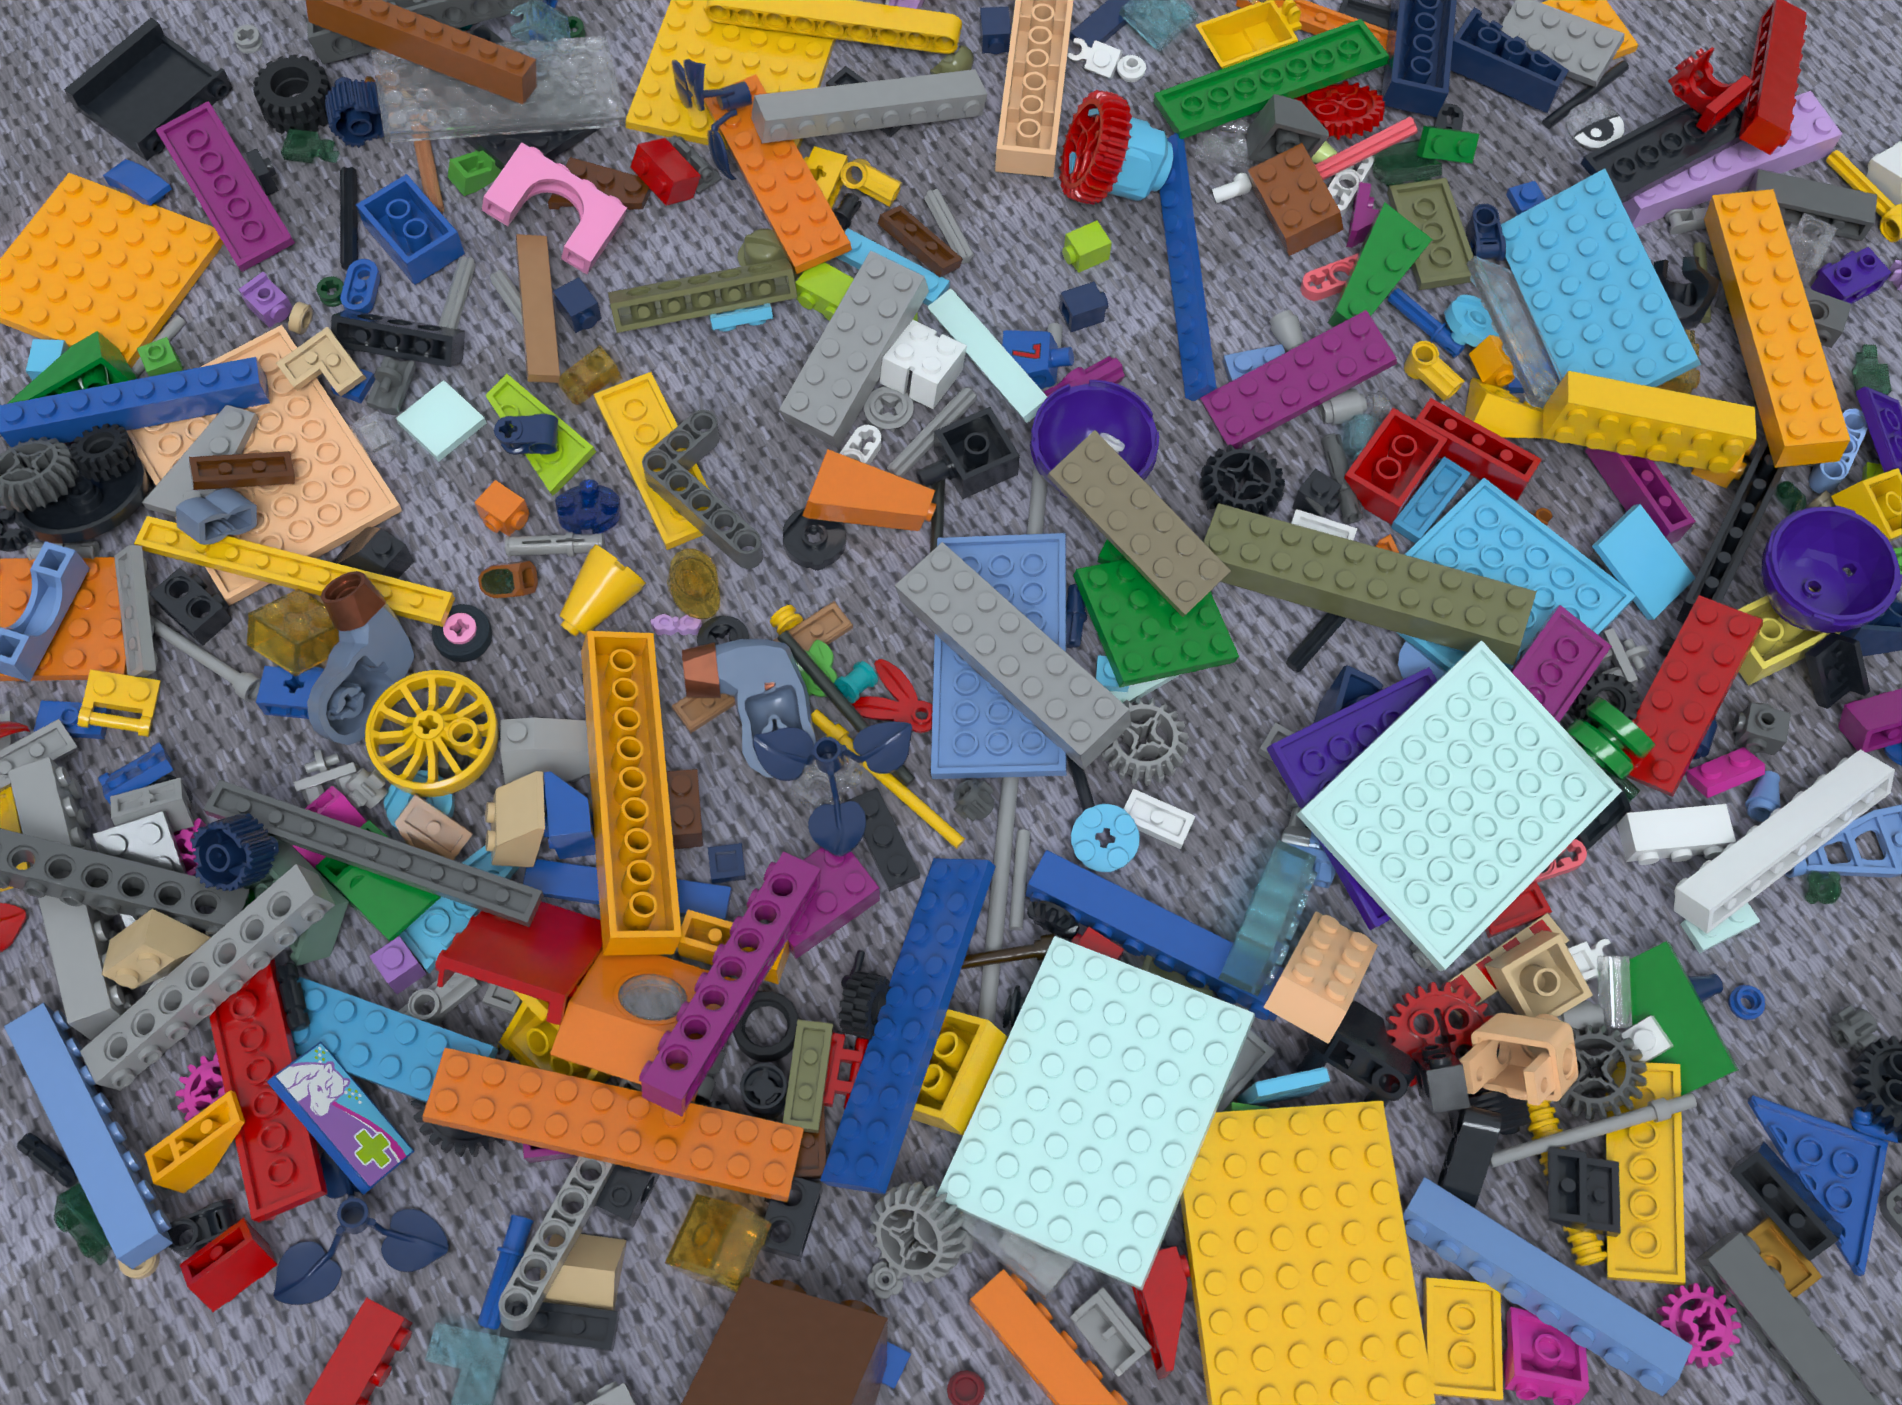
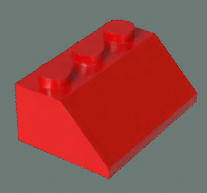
(1394, 465)

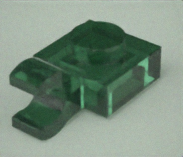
(305, 145)
(1870, 373)

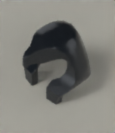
(1689, 299)

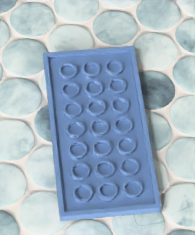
(972, 723)

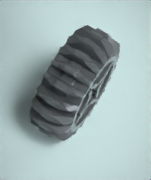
(35, 474)
(1607, 1062)

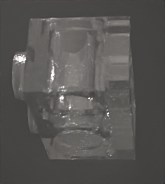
(1809, 244)
(814, 779)

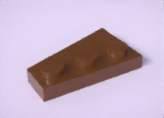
(622, 185)

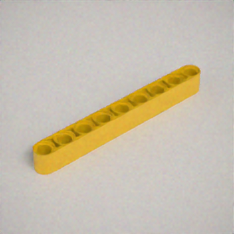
(845, 21)

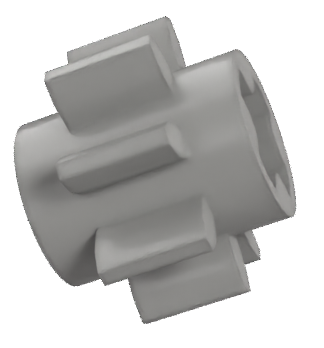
(366, 788)

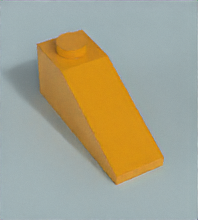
(196, 1146)

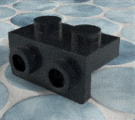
(1836, 669)

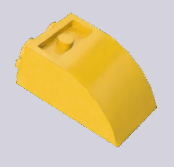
(1251, 31)

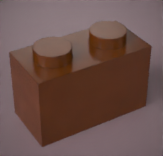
(685, 808)

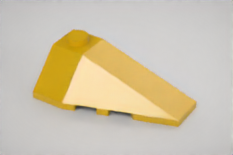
(1502, 412)

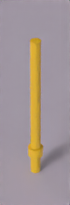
(892, 783)

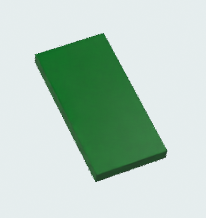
(1665, 991)

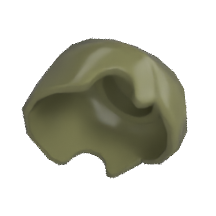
(955, 62)

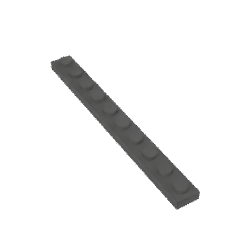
(379, 854)

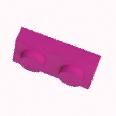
(1725, 772)

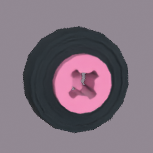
(470, 642)

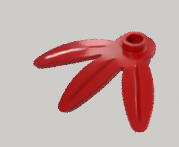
(890, 710)

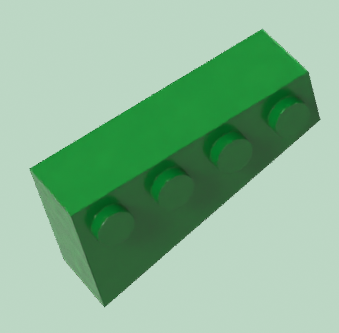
(1382, 262)

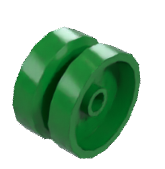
(1611, 736)

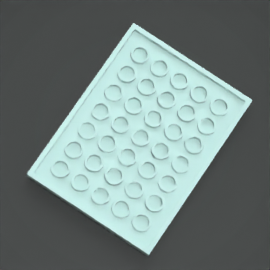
(1459, 805)
(1097, 1110)

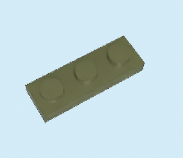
(808, 1075)

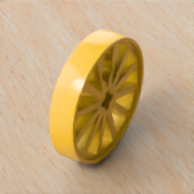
(449, 729)

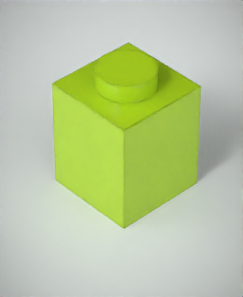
(1087, 246)

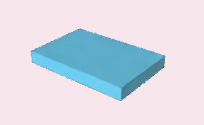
(1643, 561)
(1284, 1087)

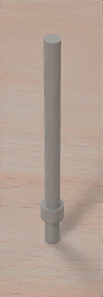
(1657, 1110)

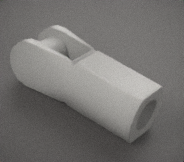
(1693, 217)

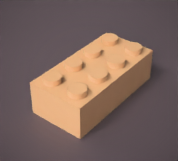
(1321, 977)

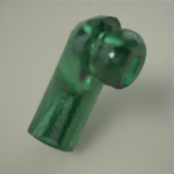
(1790, 497)

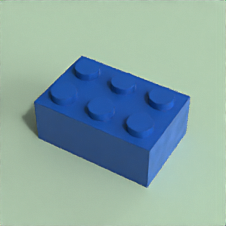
(410, 229)

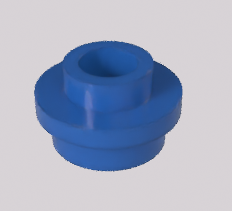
(1755, 998)

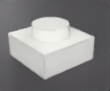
(1649, 1038)

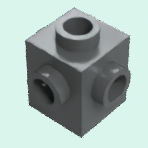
(1761, 728)

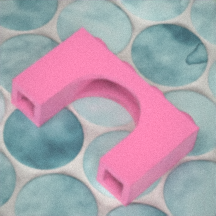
(531, 174)

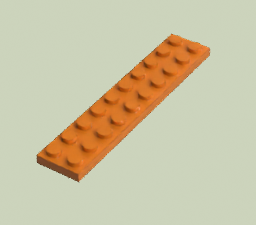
(613, 1125)

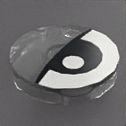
(1592, 126)

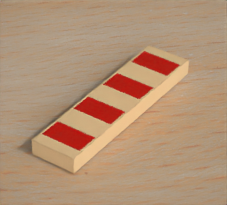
(1476, 976)

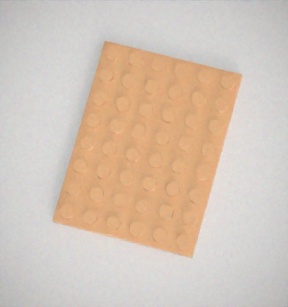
(335, 481)

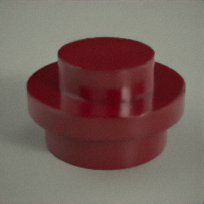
(965, 1388)

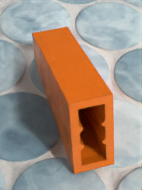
(867, 496)

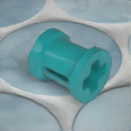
(856, 681)

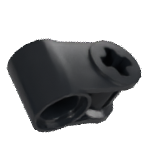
(206, 1226)

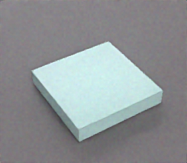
(441, 420)

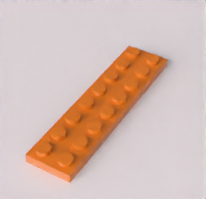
(782, 188)

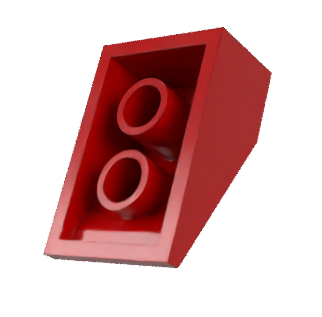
(1162, 1307)

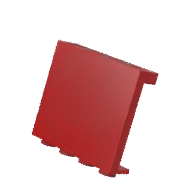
(533, 960)

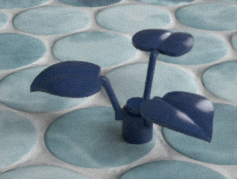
(690, 83)
(788, 750)
(310, 1274)

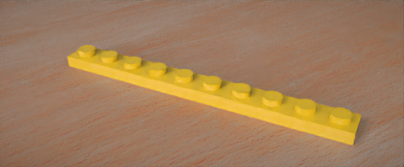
(289, 569)

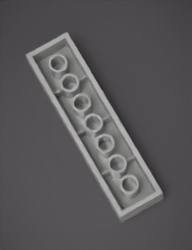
(1014, 655)
(76, 934)

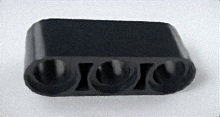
(1470, 1153)

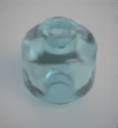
(1358, 433)

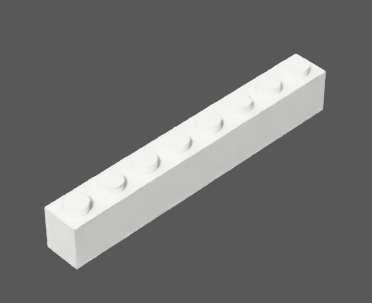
(1782, 840)

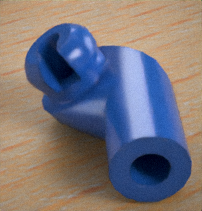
(1863, 1123)

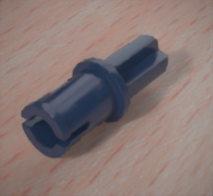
(1074, 617)

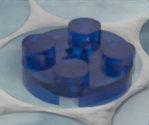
(575, 505)

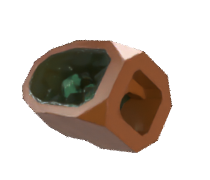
(509, 579)

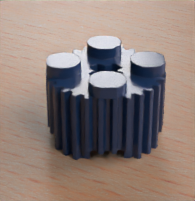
(354, 111)
(233, 852)

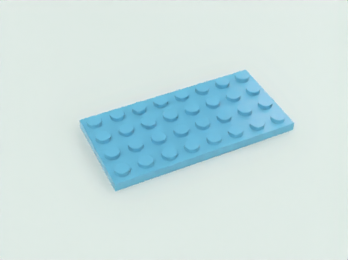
(1596, 287)

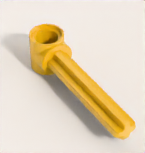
(1891, 215)

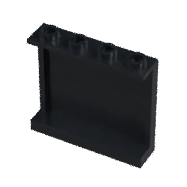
(144, 87)

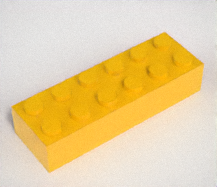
(1648, 422)

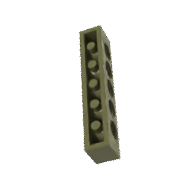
(702, 295)

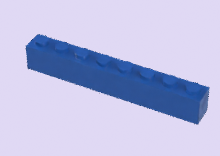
(137, 402)
(1143, 928)

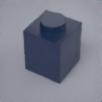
(995, 29)
(577, 305)
(1083, 306)

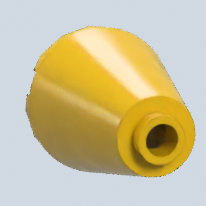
(598, 591)

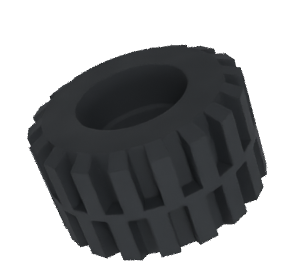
(288, 78)

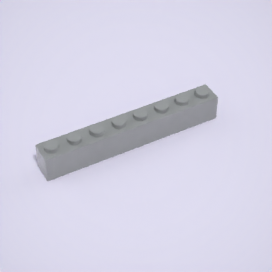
(868, 105)

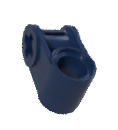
(1485, 233)
(528, 434)

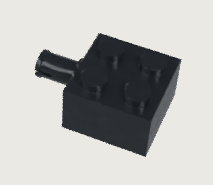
(972, 454)

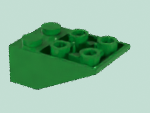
(380, 900)

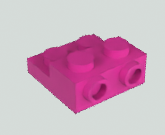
(1543, 1361)

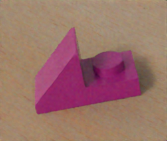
(1362, 215)

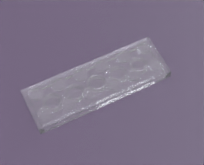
(1517, 330)

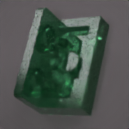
(1402, 164)
(76, 1216)

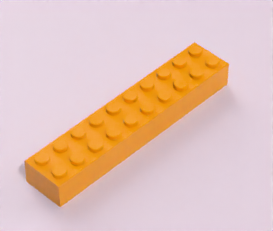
(1776, 329)
(630, 795)

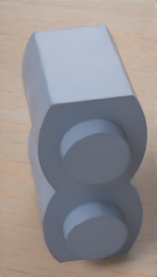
(216, 516)

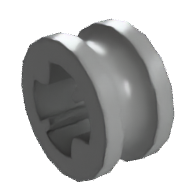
(245, 45)

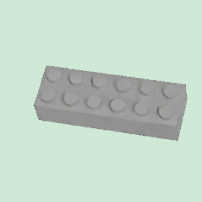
(852, 347)

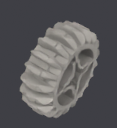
(1168, 756)
(929, 1228)

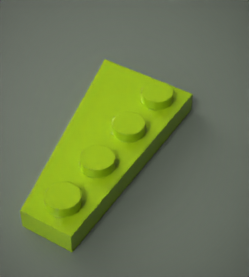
(572, 451)

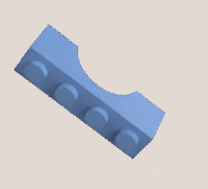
(55, 581)

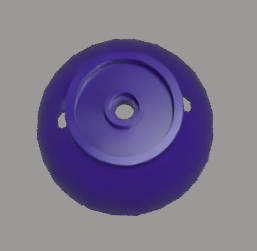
(1811, 552)

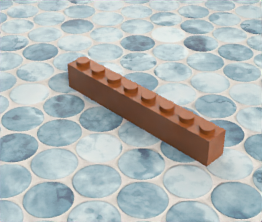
(429, 44)

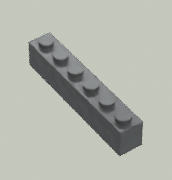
(1782, 1324)

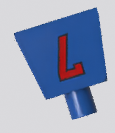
(1037, 355)

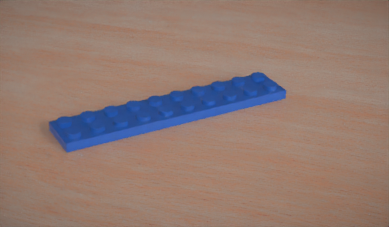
(908, 1026)

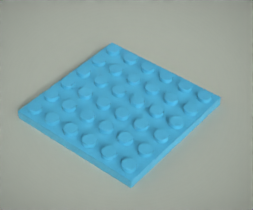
(1506, 543)

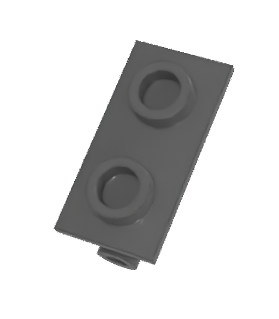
(708, 174)

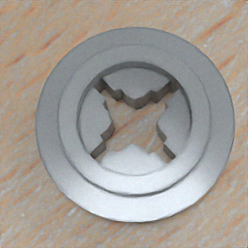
(888, 397)

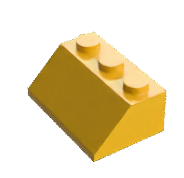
(532, 1043)

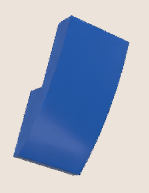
(138, 182)

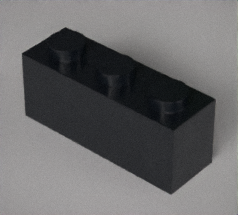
(1787, 1201)

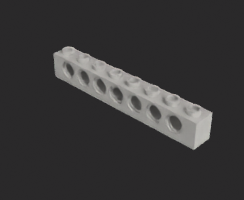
(207, 978)

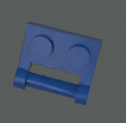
(137, 773)

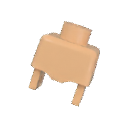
(1533, 1060)

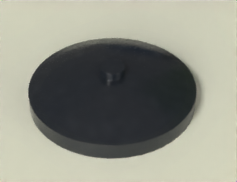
(88, 508)

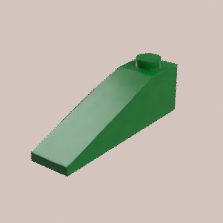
(82, 366)

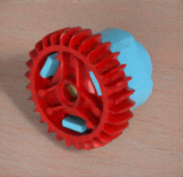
(1112, 152)

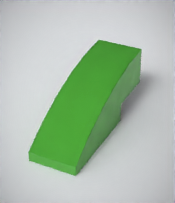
(472, 171)

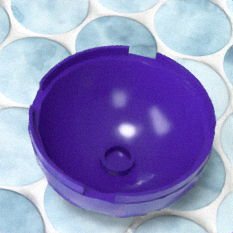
(1102, 406)

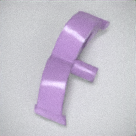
(667, 625)

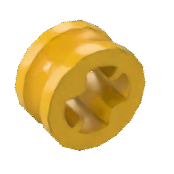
(785, 619)

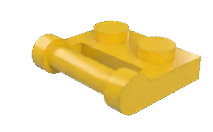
(122, 694)

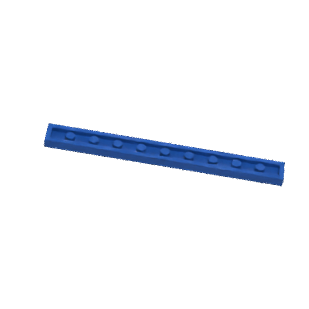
(1186, 277)

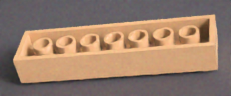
(1034, 87)

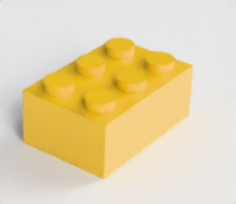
(958, 1071)

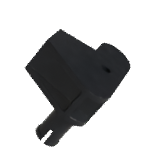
(1375, 1061)

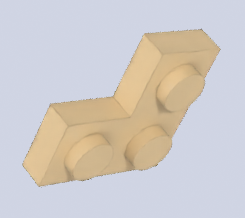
(321, 355)

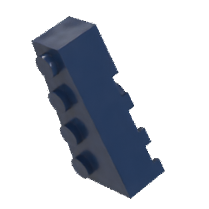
(1505, 63)

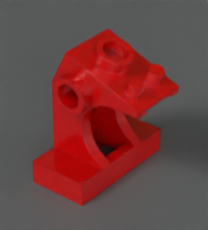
(1721, 97)

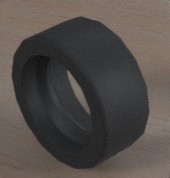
(785, 1045)

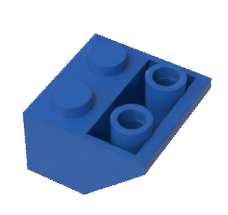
(568, 819)

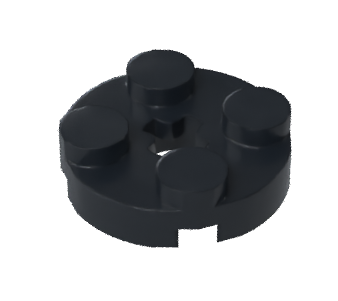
(810, 554)

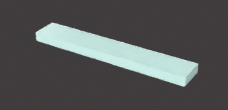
(988, 354)

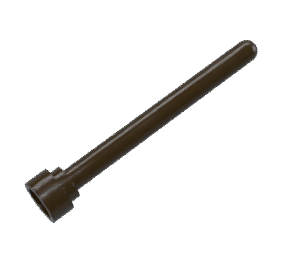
(1036, 950)

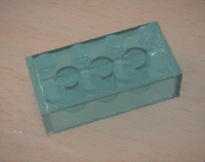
(1270, 919)

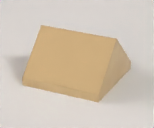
(589, 1273)

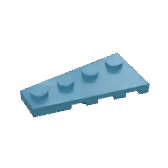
(446, 918)

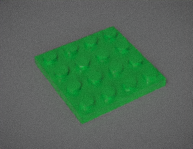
(1144, 633)

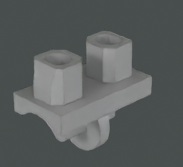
(1623, 660)
(314, 785)

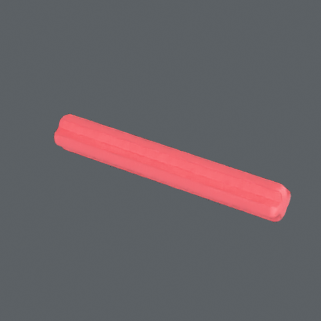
(1367, 148)

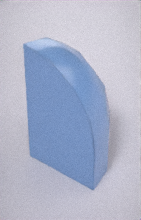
(1414, 660)

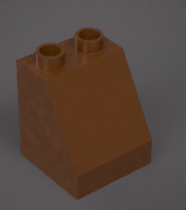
(792, 1350)

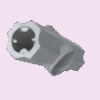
(445, 998)

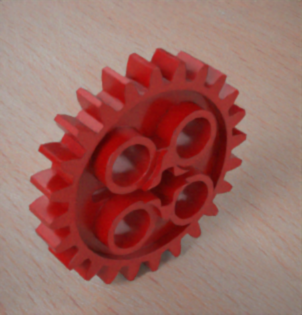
(1345, 108)
(1410, 1041)

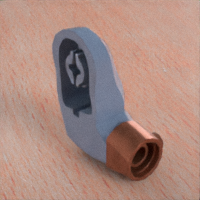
(364, 663)
(761, 680)

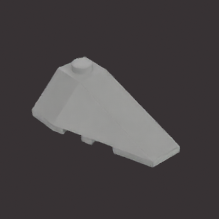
(544, 746)

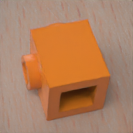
(502, 509)

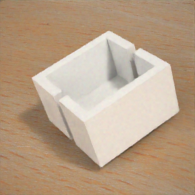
(932, 359)

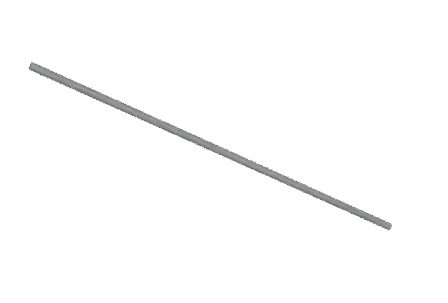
(1007, 805)

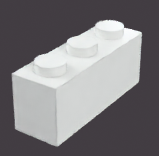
(1675, 833)

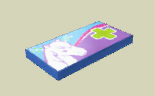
(340, 1117)

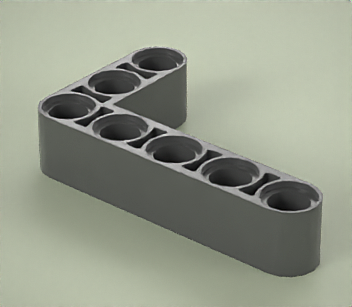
(697, 495)

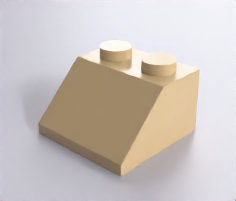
(516, 822)
(150, 949)
(1539, 976)

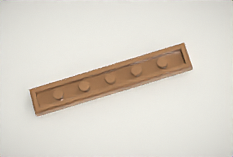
(537, 309)
(823, 625)

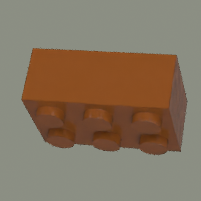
(1295, 199)

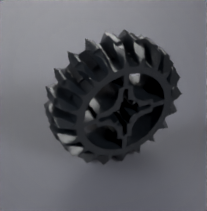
(1228, 470)

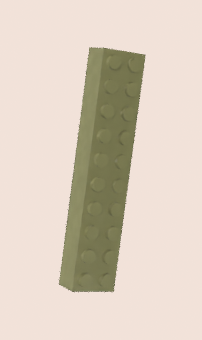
(1369, 583)

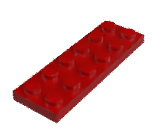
(1691, 690)

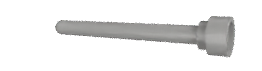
(245, 684)

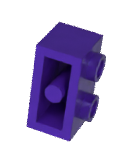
(1852, 276)

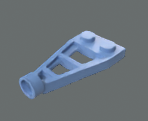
(1888, 830)

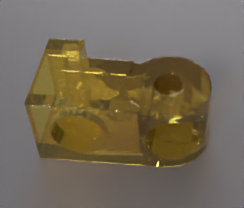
(589, 376)

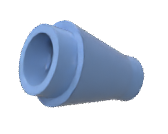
(1764, 797)

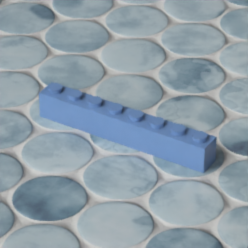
(89, 1136)
(1546, 1287)

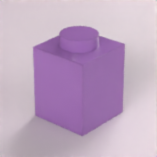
(397, 965)

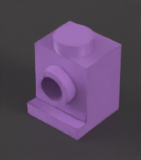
(266, 300)

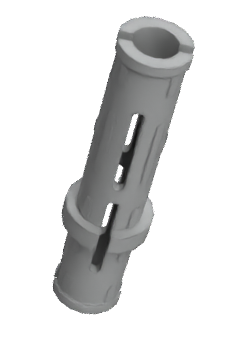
(553, 544)

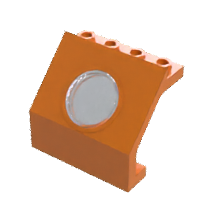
(624, 1012)

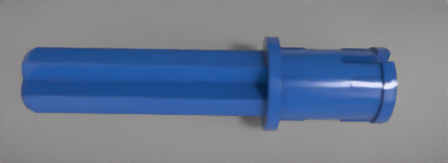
(1438, 332)
(507, 1262)

